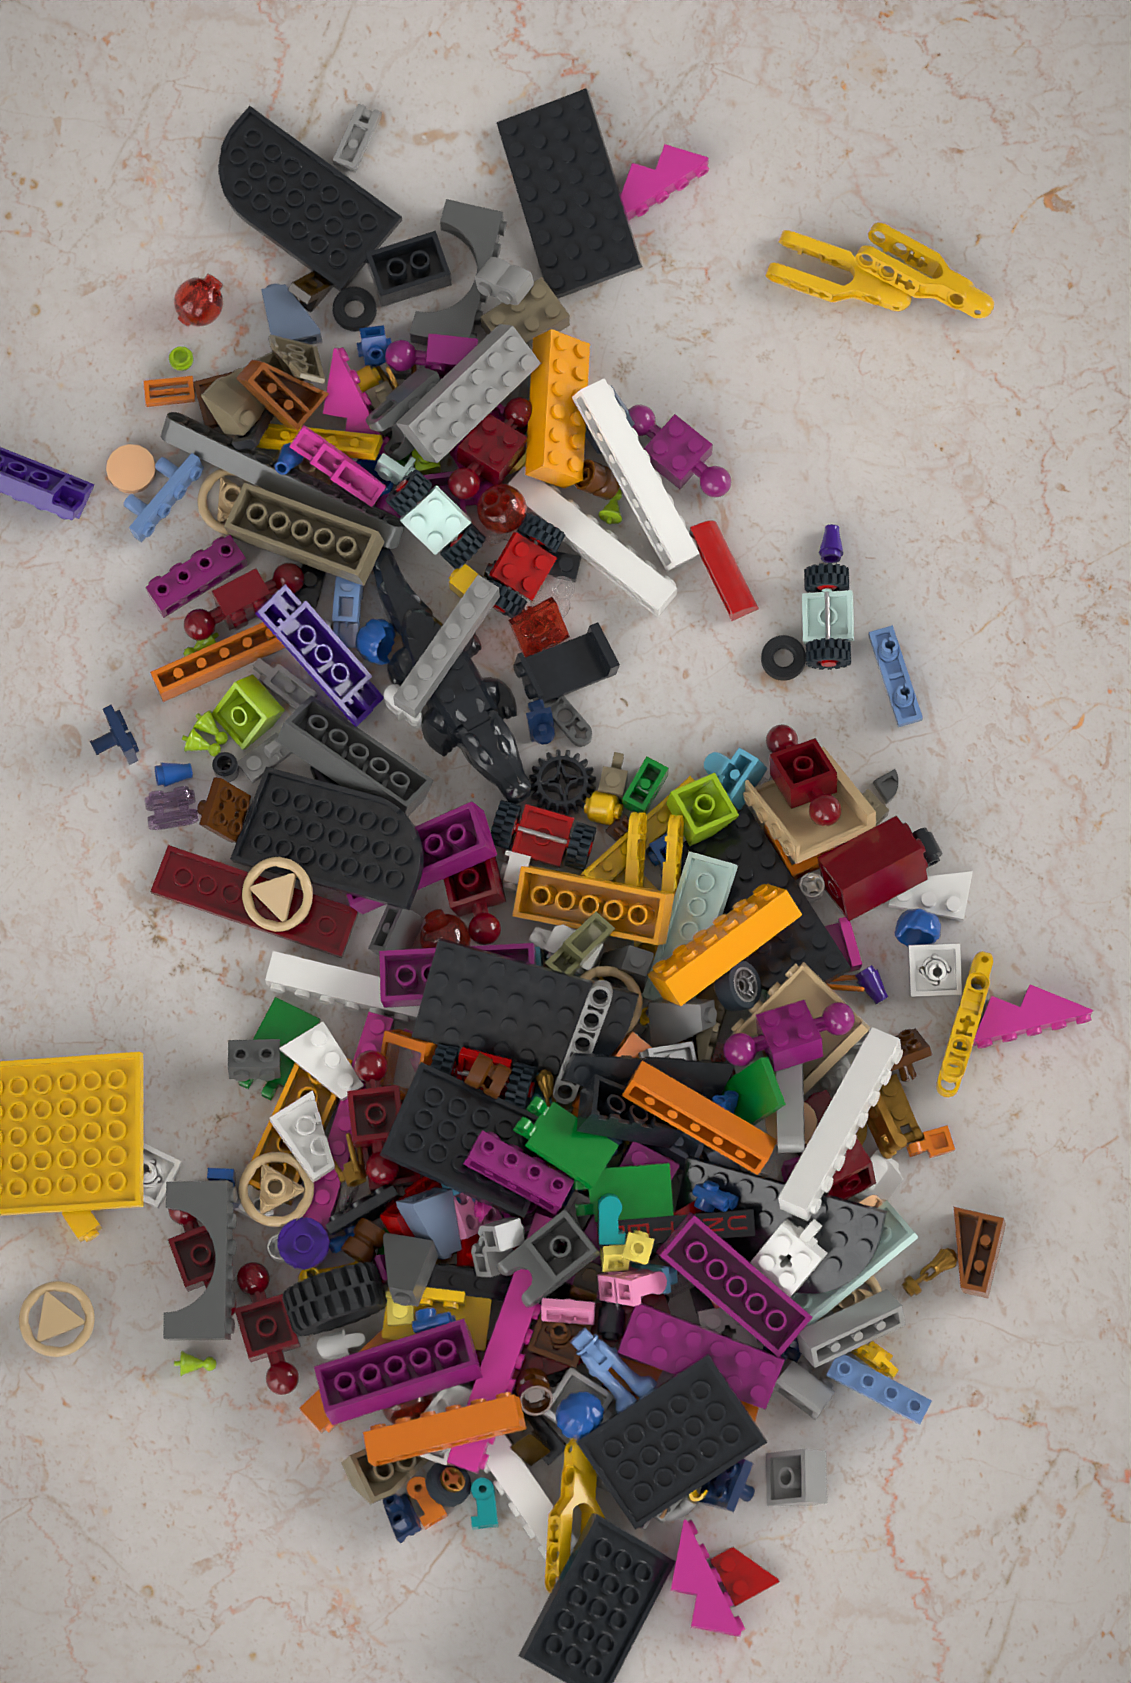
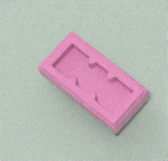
(568, 1311)

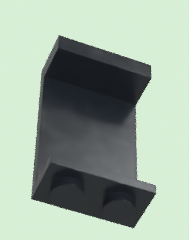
(567, 666)

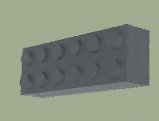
(352, 756)

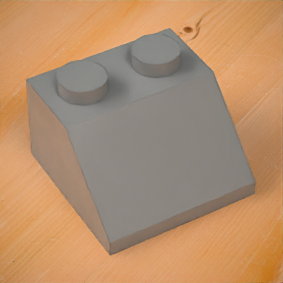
(804, 1389)
(796, 1478)

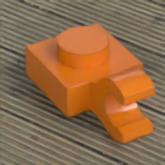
(935, 1142)

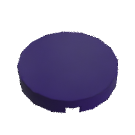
(303, 1243)

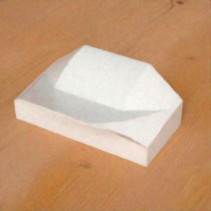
(886, 1176)

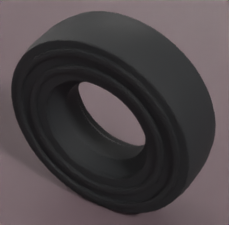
(354, 294)
(776, 671)

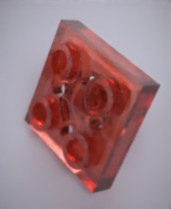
(537, 623)

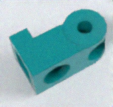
(608, 1211)
(484, 1494)

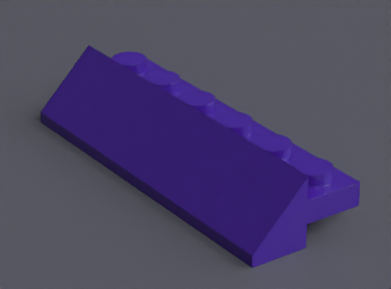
(43, 485)
(321, 654)

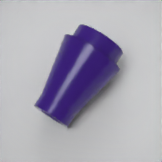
(831, 545)
(872, 983)

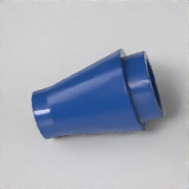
(287, 459)
(172, 773)

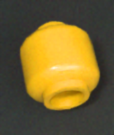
(603, 808)

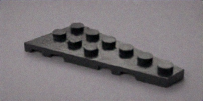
(701, 1076)

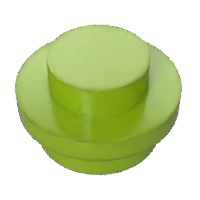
(181, 358)

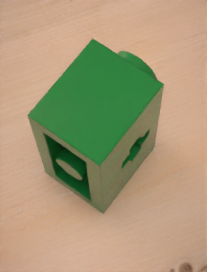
(645, 786)

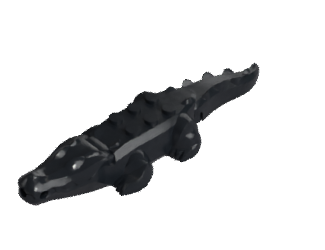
(464, 707)

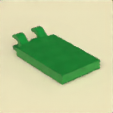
(283, 1023)
(757, 1092)
(558, 1142)
(642, 1190)

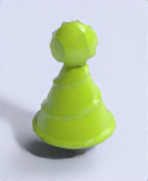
(611, 512)
(201, 644)
(207, 724)
(195, 742)
(190, 1363)

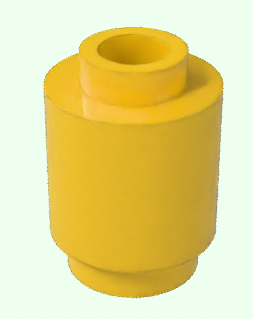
(368, 377)

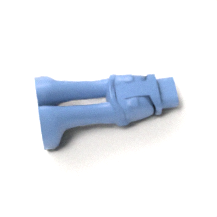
(599, 1358)

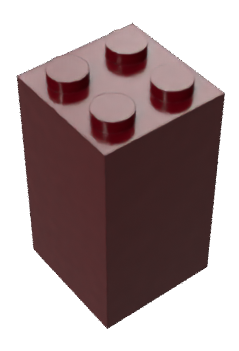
(873, 867)
(857, 1171)

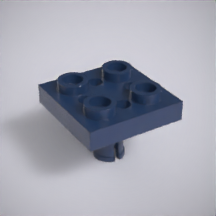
(116, 736)
(729, 1487)

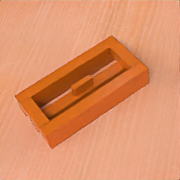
(166, 392)

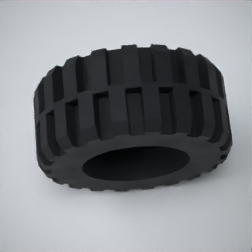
(334, 1299)

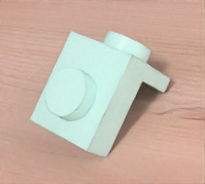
(391, 470)

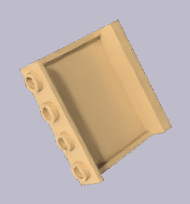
(795, 828)
(807, 986)

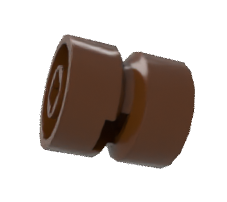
(598, 480)
(478, 1076)
(363, 1244)
(534, 1391)

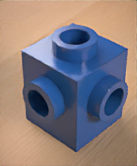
(373, 345)

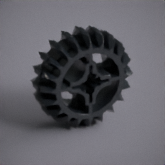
(552, 784)

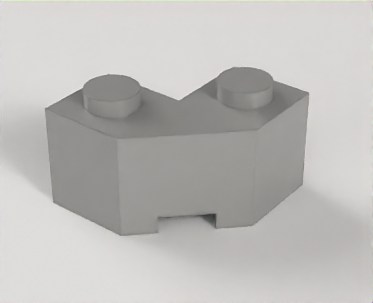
(495, 1244)

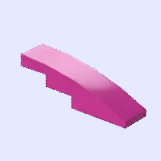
(337, 465)

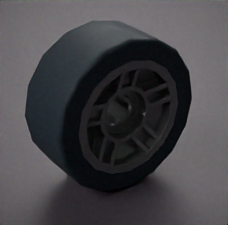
(739, 987)

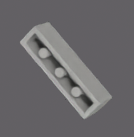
(851, 1328)

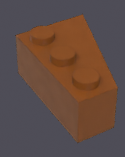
(282, 394)
(978, 1248)

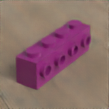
(196, 575)
(519, 1172)

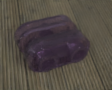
(159, 801)

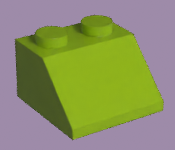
(247, 711)
(703, 807)

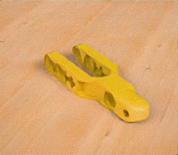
(946, 284)
(862, 287)
(636, 858)
(965, 1024)
(579, 1489)

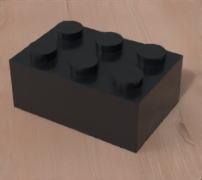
(408, 268)

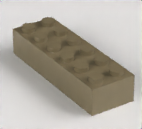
(304, 534)

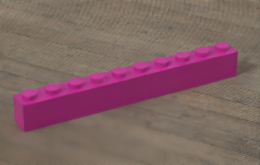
(328, 1187)
(502, 1357)

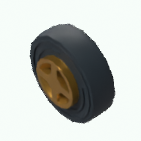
(440, 1477)

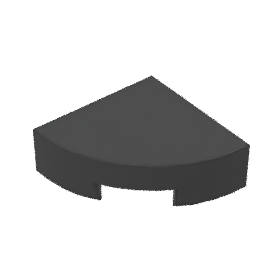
(887, 785)

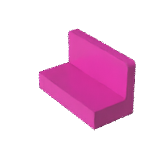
(845, 940)

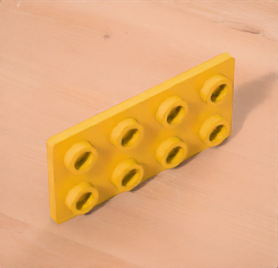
(471, 1309)

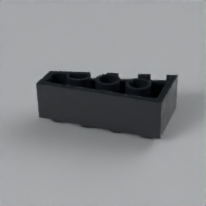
(611, 1115)

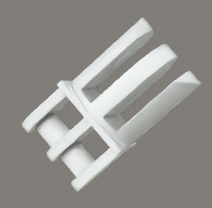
(389, 702)
(339, 1344)

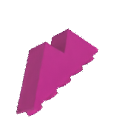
(651, 186)
(346, 397)
(1037, 1012)
(696, 1578)

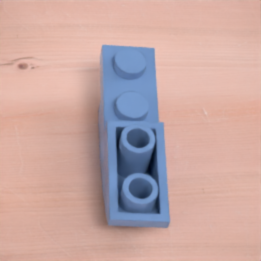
(347, 610)

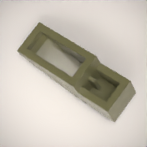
(580, 945)

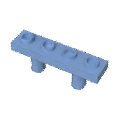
(160, 506)
(895, 676)
(879, 1388)

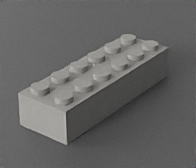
(468, 393)

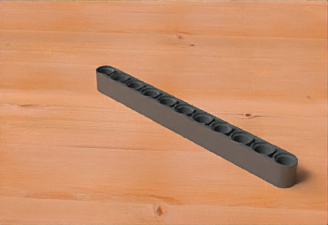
(260, 470)

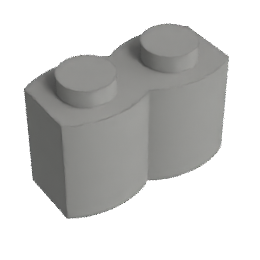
(504, 281)

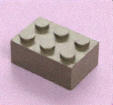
(532, 316)

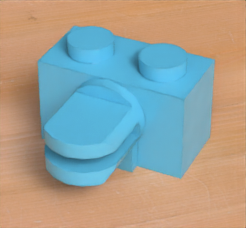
(734, 773)

